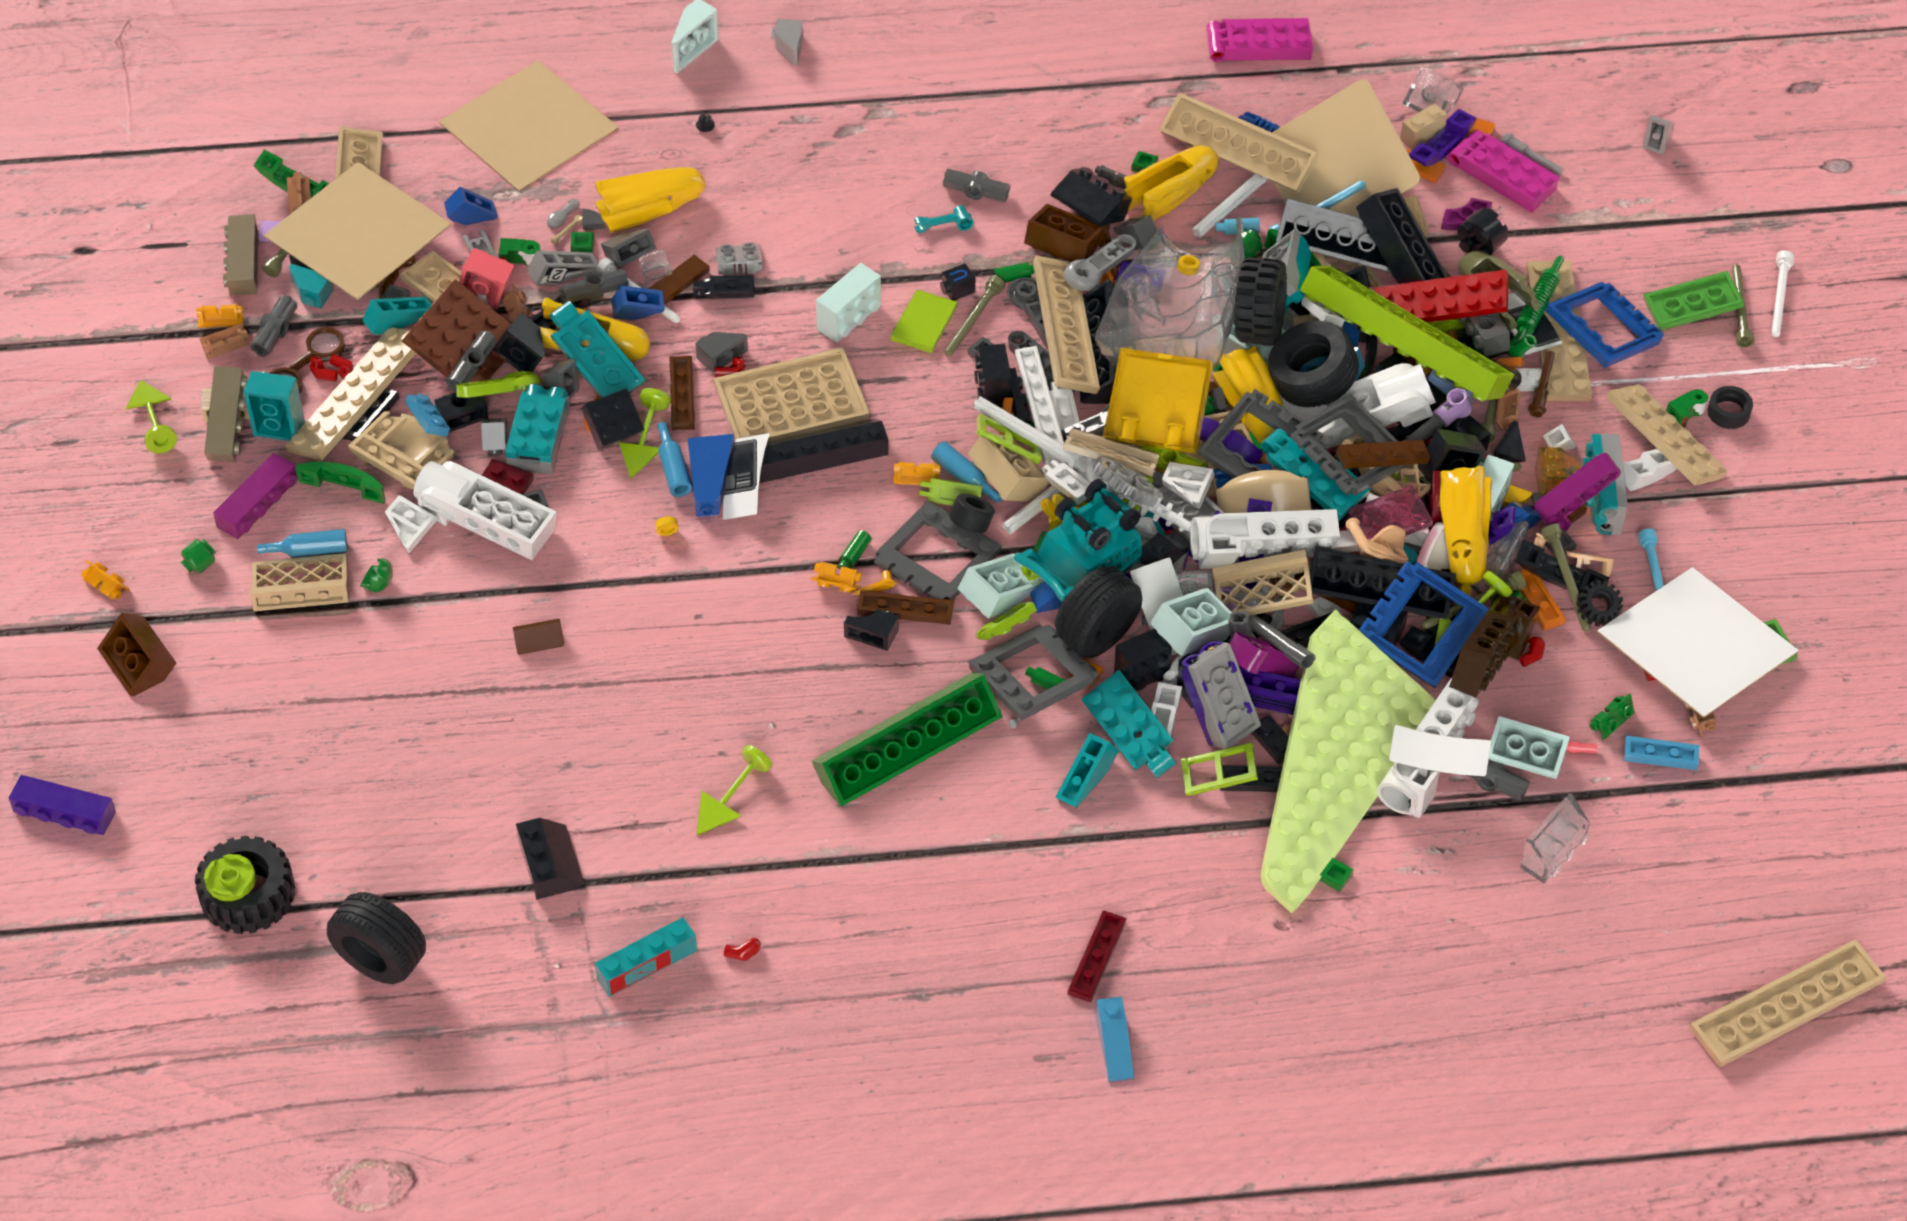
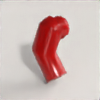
(737, 366)

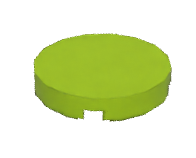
(230, 877)

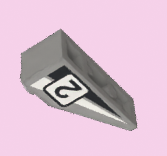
(557, 267)

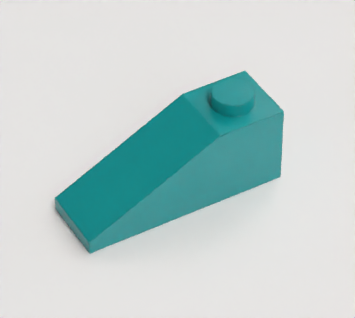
(395, 313)
(1087, 770)

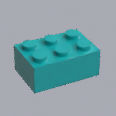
(273, 405)

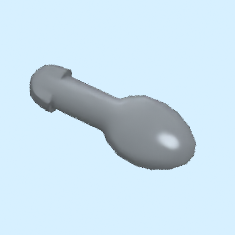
(559, 217)
(1277, 621)

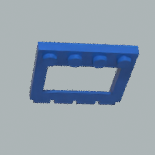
(1591, 340)
(1452, 640)

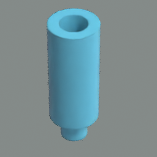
(1229, 226)

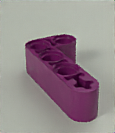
(1577, 490)
(1260, 655)

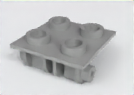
(747, 254)

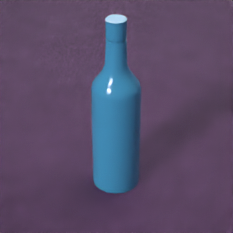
(673, 464)
(962, 468)
(309, 544)

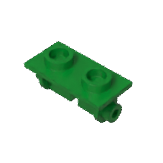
(1617, 713)

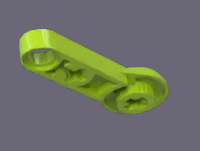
(509, 383)

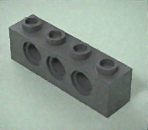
(1487, 333)

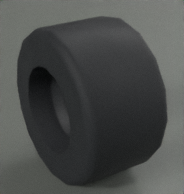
(971, 513)

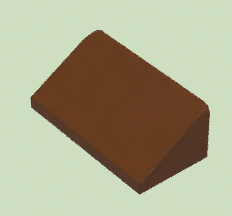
(538, 636)

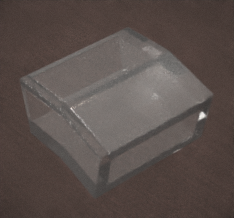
(655, 265)

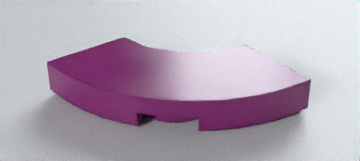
(1455, 217)

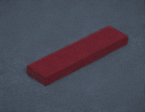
(1096, 956)

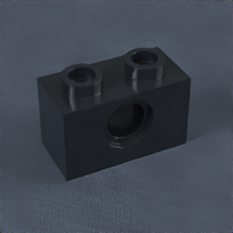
(461, 411)

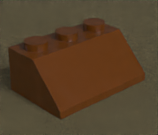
(1063, 234)
(136, 654)

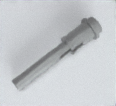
(1523, 149)

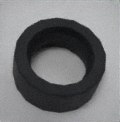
(1726, 419)

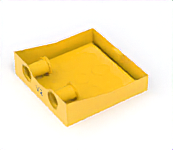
(1158, 400)

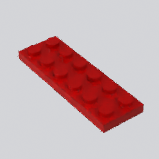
(1451, 296)

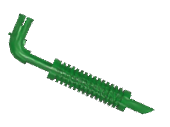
(1529, 318)

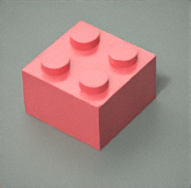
(486, 276)

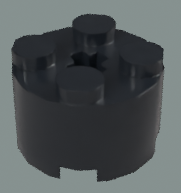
(1482, 232)

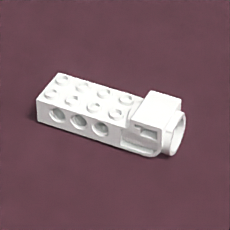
(1389, 396)
(484, 507)
(1227, 536)
(1412, 788)

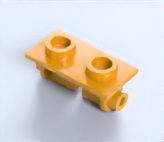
(225, 317)
(910, 474)
(845, 580)
(111, 584)

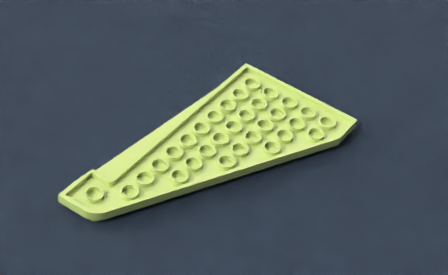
(1335, 754)

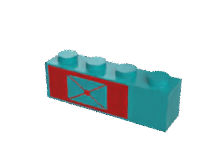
(645, 956)

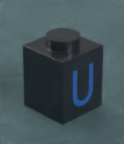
(958, 282)

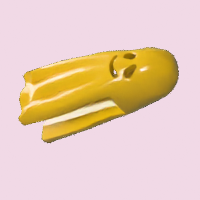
(1171, 180)
(644, 196)
(628, 337)
(1243, 373)
(1466, 520)

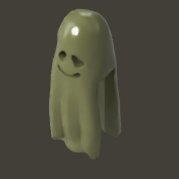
(1481, 262)

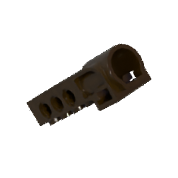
(1499, 635)

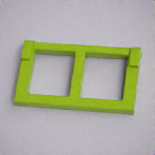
(982, 421)
(1221, 782)

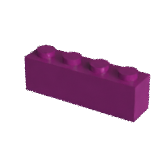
(255, 496)

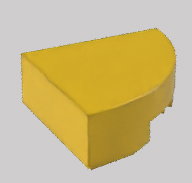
(1516, 495)

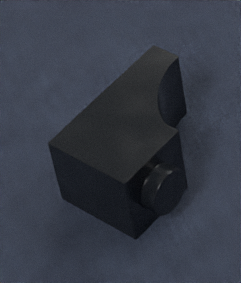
(1162, 547)
(874, 630)

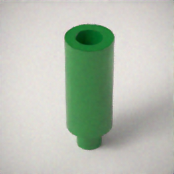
(1013, 272)
(854, 549)
(1043, 678)

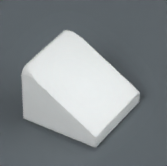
(1559, 438)

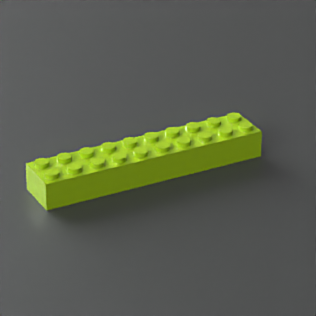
(1407, 333)

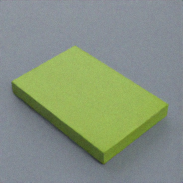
(924, 321)

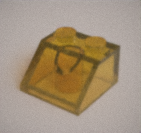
(1553, 467)

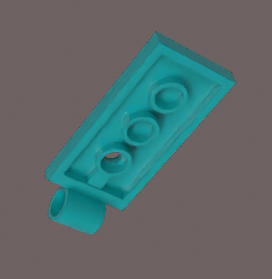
(602, 361)
(1285, 456)
(1123, 715)

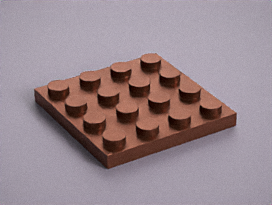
(451, 328)

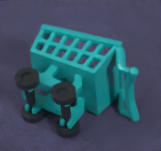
(1070, 556)

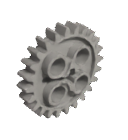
(1127, 482)

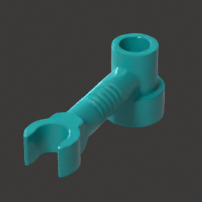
(959, 216)

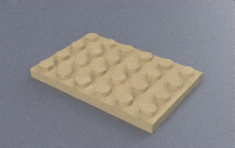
(792, 397)

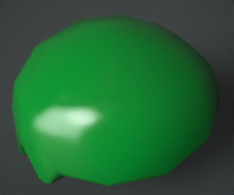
(378, 576)

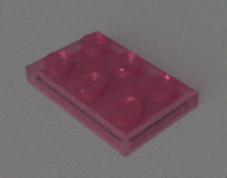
(1397, 508)

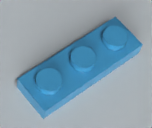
(427, 415)
(1661, 753)

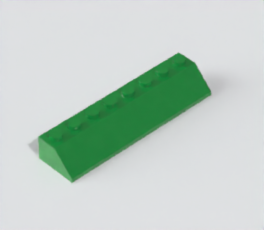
(907, 738)

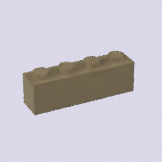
(241, 255)
(225, 414)

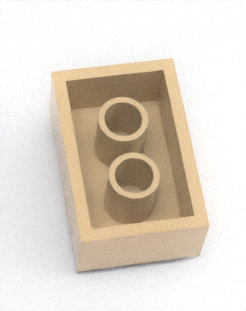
(1008, 471)

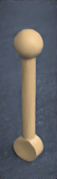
(577, 220)

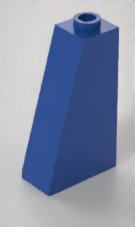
(709, 466)

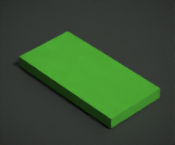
(1693, 300)

